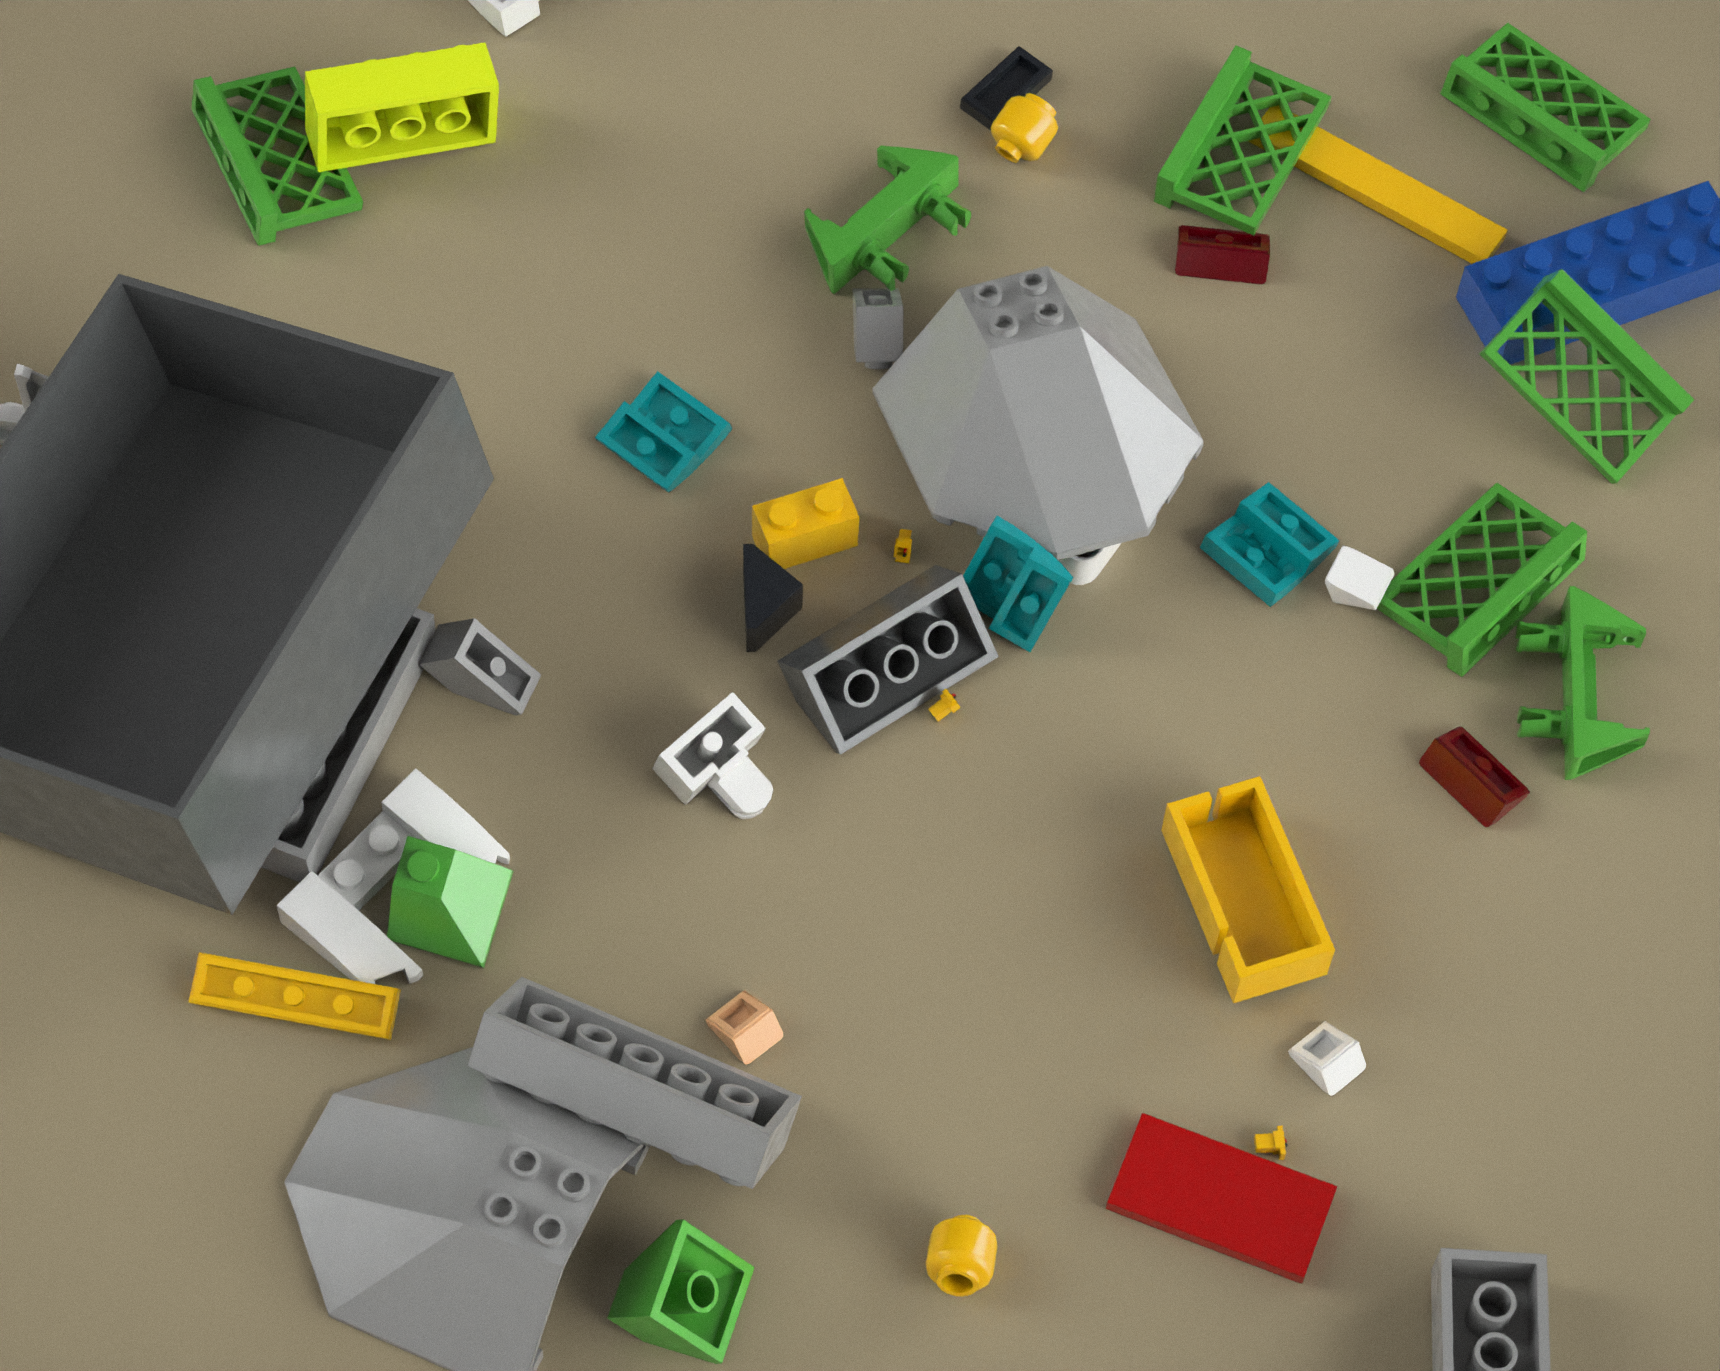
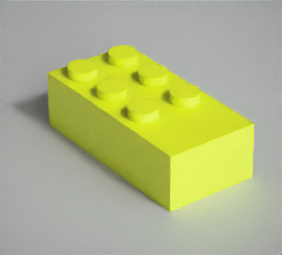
(401, 106)

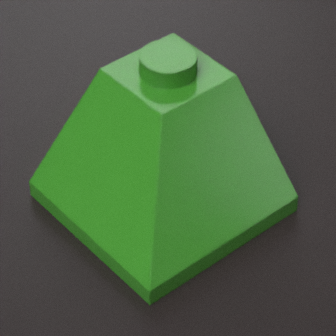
(446, 901)
(683, 1293)

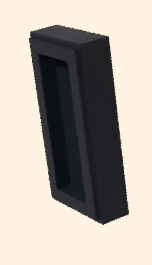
(1014, 76)

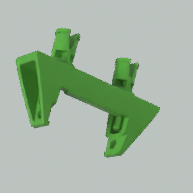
(918, 190)
(1583, 627)

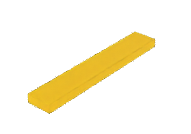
(1392, 193)

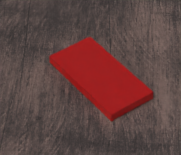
(1221, 1198)

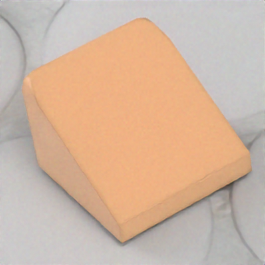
(746, 1027)

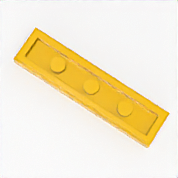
(294, 996)

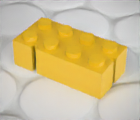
(1247, 890)

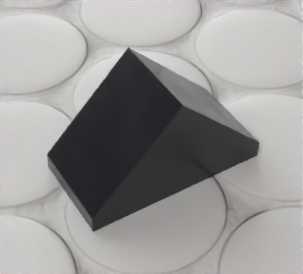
(769, 597)

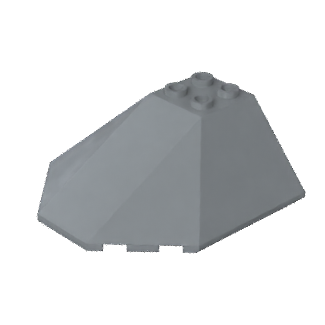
(1040, 413)
(449, 1210)

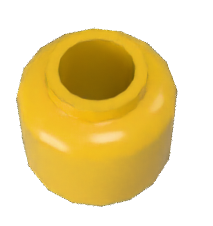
(1024, 128)
(961, 1255)

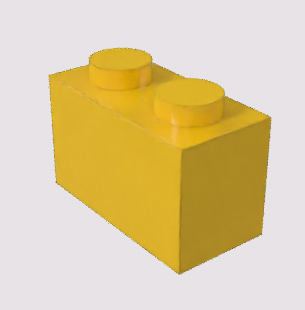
(806, 524)

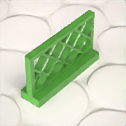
(1531, 123)
(1204, 135)
(243, 171)
(1604, 341)
(1516, 593)

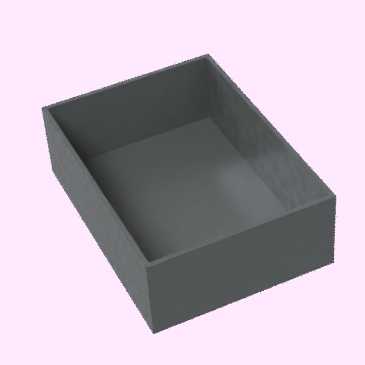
(208, 575)

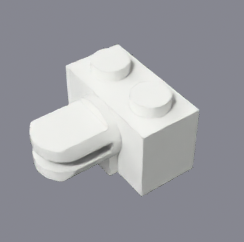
(716, 757)

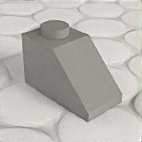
(877, 326)
(479, 666)

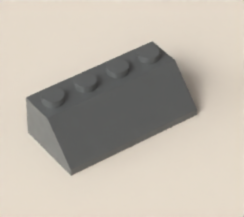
(889, 657)

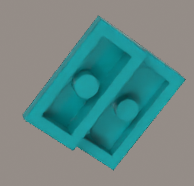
(664, 432)
(1269, 544)
(1015, 583)

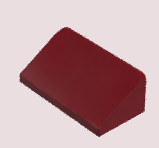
(1222, 254)
(1473, 776)

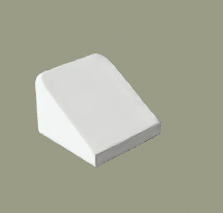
(1357, 579)
(1329, 1057)

